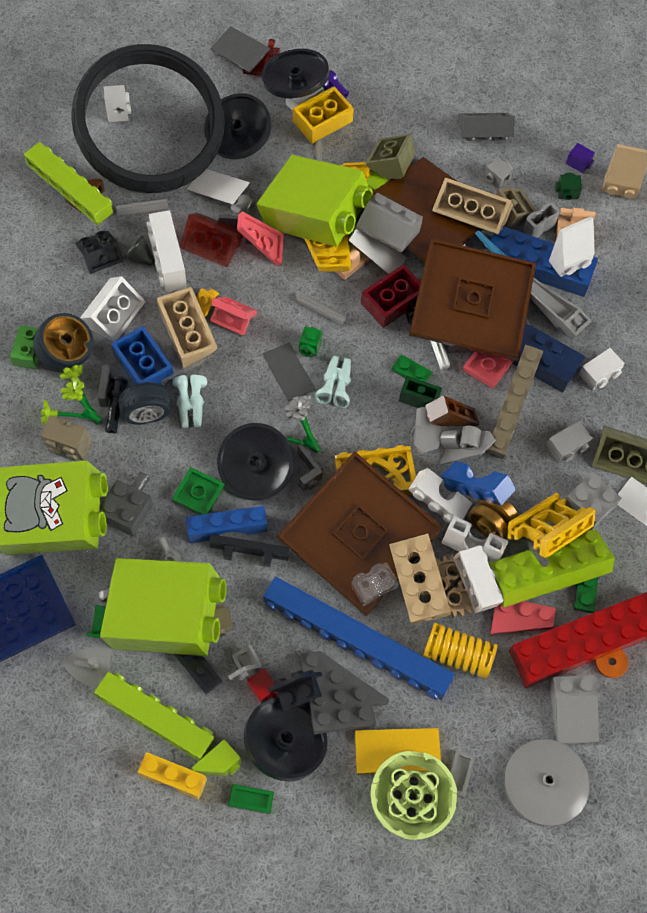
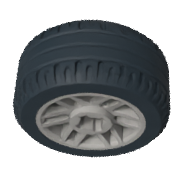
(144, 403)

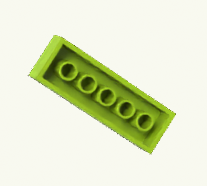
(523, 577)

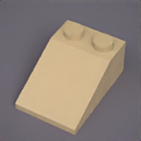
(625, 172)

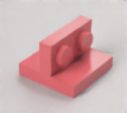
(232, 314)

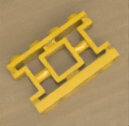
(567, 527)

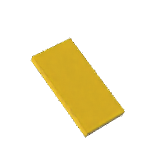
(376, 746)

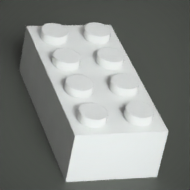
(166, 251)

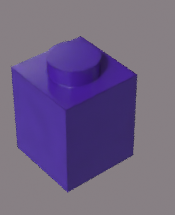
(580, 158)

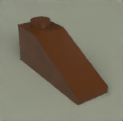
(450, 412)

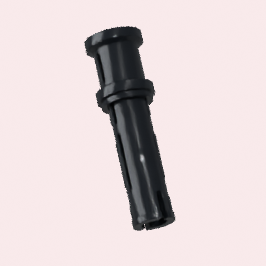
(117, 388)

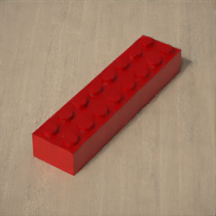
(581, 641)

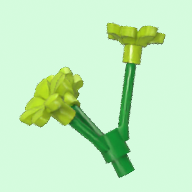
(73, 391)

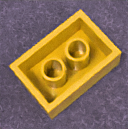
(322, 114)

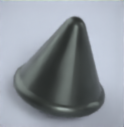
(140, 252)

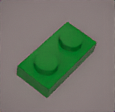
(408, 367)
(586, 596)

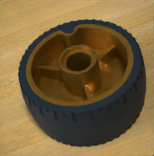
(52, 350)

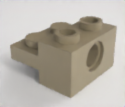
(521, 206)

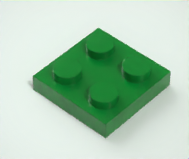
(198, 492)

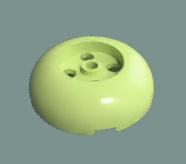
(436, 782)

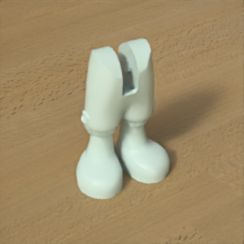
(334, 374)
(194, 405)

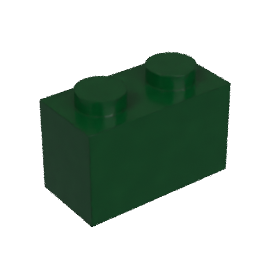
(418, 393)

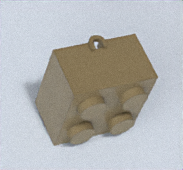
(66, 439)

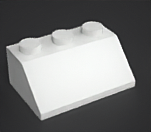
(113, 308)

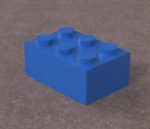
(141, 357)

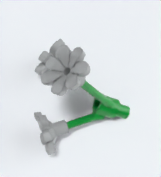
(298, 410)

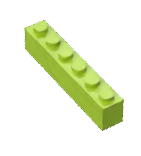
(69, 183)
(154, 716)

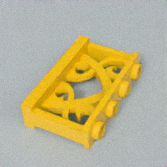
(379, 458)

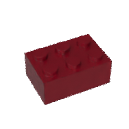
(391, 295)

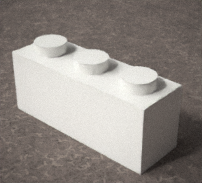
(478, 578)

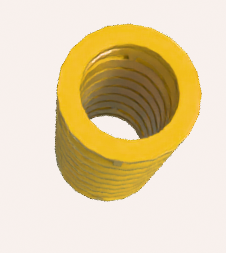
(460, 648)

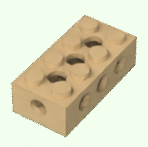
(426, 567)

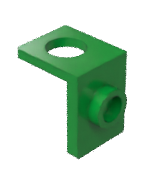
(99, 612)

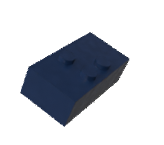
(557, 362)

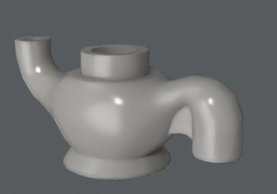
(243, 204)

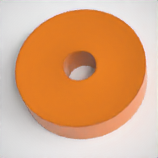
(616, 670)

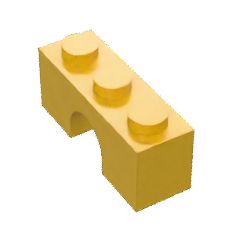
(173, 775)

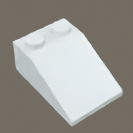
(573, 247)

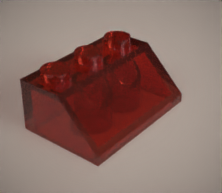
(210, 239)

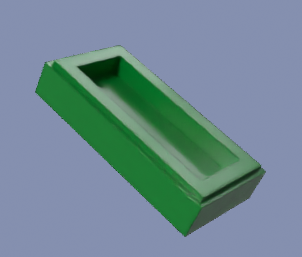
(251, 799)

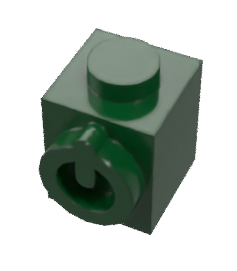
(569, 186)

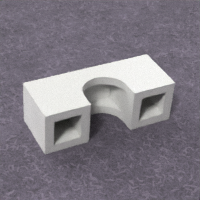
(426, 489)
(460, 538)

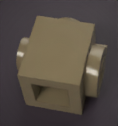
(224, 616)

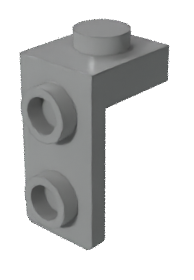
(246, 662)

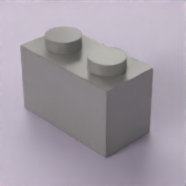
(569, 442)

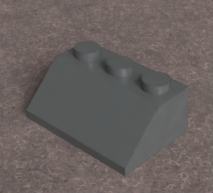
(487, 125)

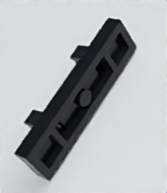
(249, 547)

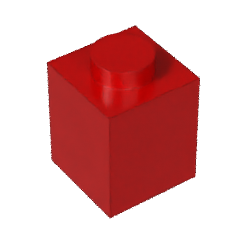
(259, 686)

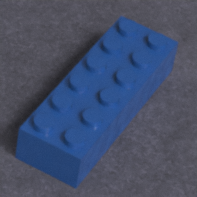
(537, 250)

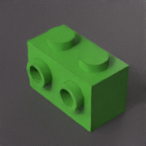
(23, 350)

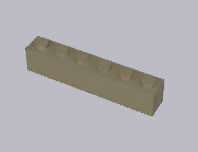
(514, 401)

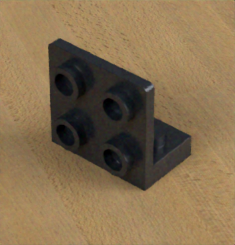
(99, 251)

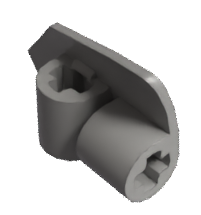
(424, 433)
(464, 443)

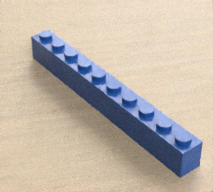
(358, 638)

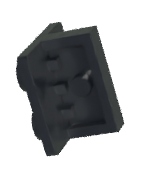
(298, 689)

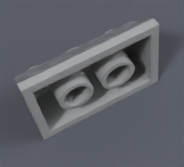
(389, 222)

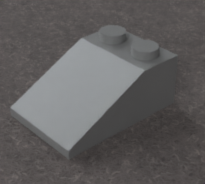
(575, 709)

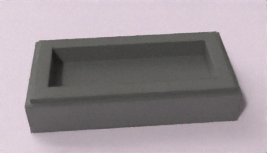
(104, 387)

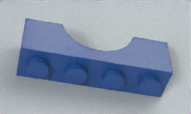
(491, 488)
(244, 520)

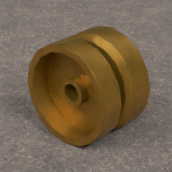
(492, 518)

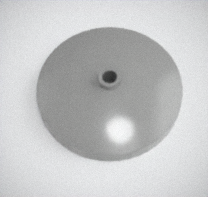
(531, 794)

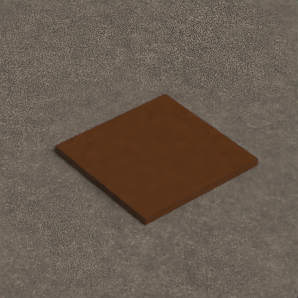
(419, 193)
(473, 299)
(352, 524)

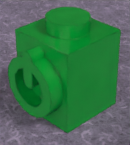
(310, 341)

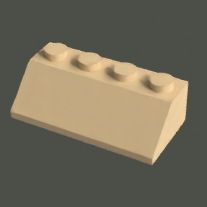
(472, 206)
(186, 326)

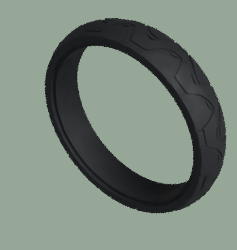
(162, 57)

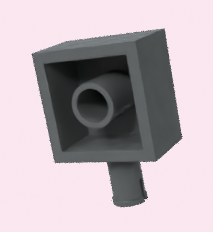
(127, 505)

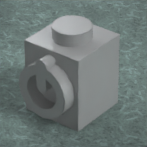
(498, 172)

